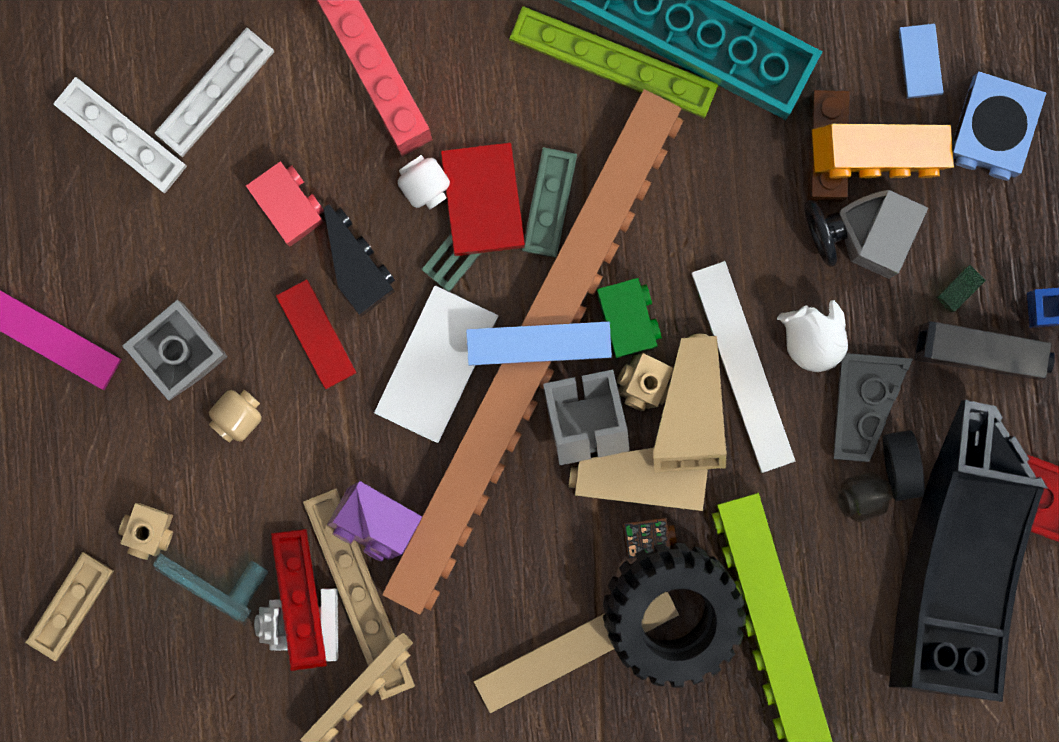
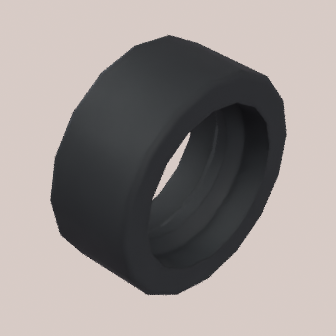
(903, 465)

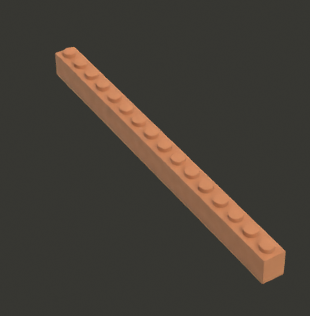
(516, 383)

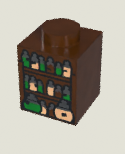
(647, 534)

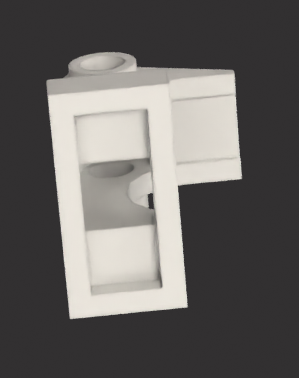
(271, 630)

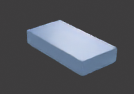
(920, 61)

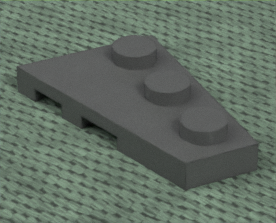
(864, 400)

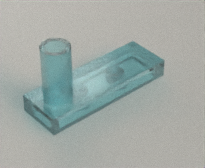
(233, 604)

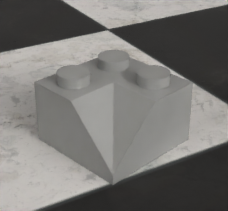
(175, 350)

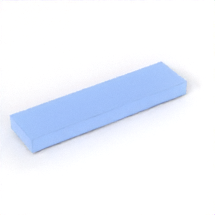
(539, 343)

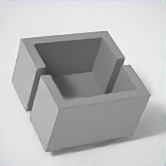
(586, 424)

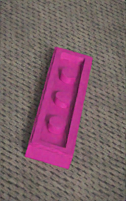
(56, 342)

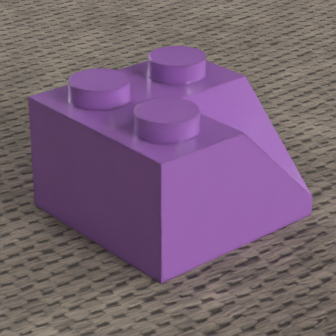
(373, 522)

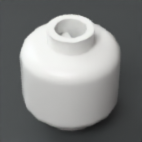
(423, 182)

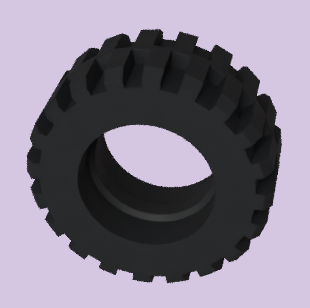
(701, 648)

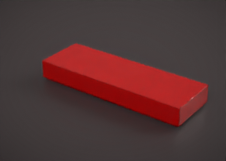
(316, 334)

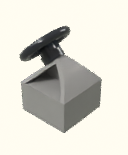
(875, 231)

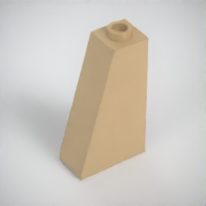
(692, 418)
(633, 479)

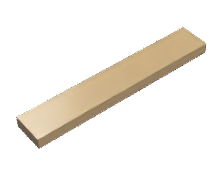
(357, 591)
(560, 657)

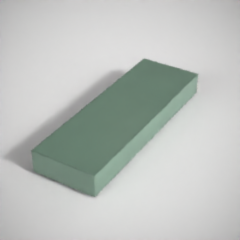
(549, 202)

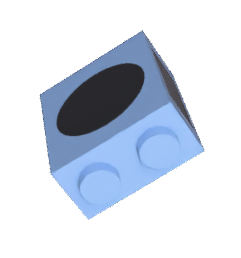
(996, 126)

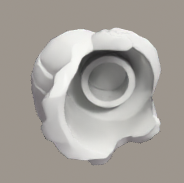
(815, 339)

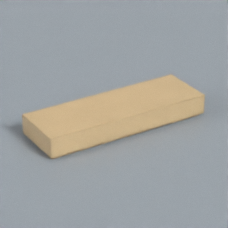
(69, 606)

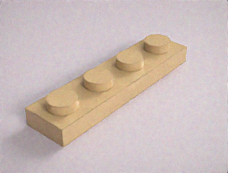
(369, 681)

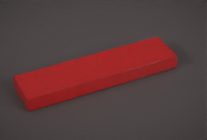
(298, 600)

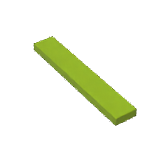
(612, 61)

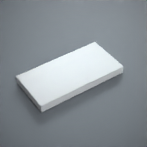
(433, 365)

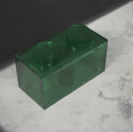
(961, 288)

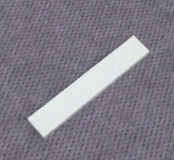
(743, 367)

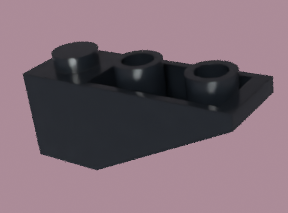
(354, 270)

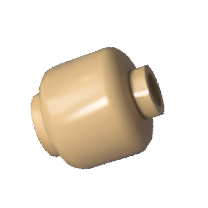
(235, 415)

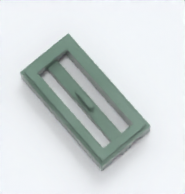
(438, 277)

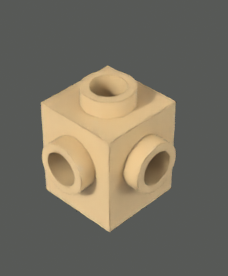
(644, 382)
(157, 524)

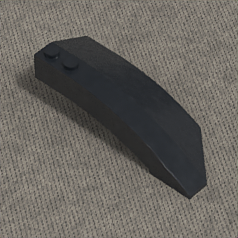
(965, 561)

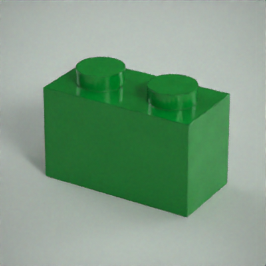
(628, 316)

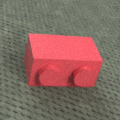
(285, 203)

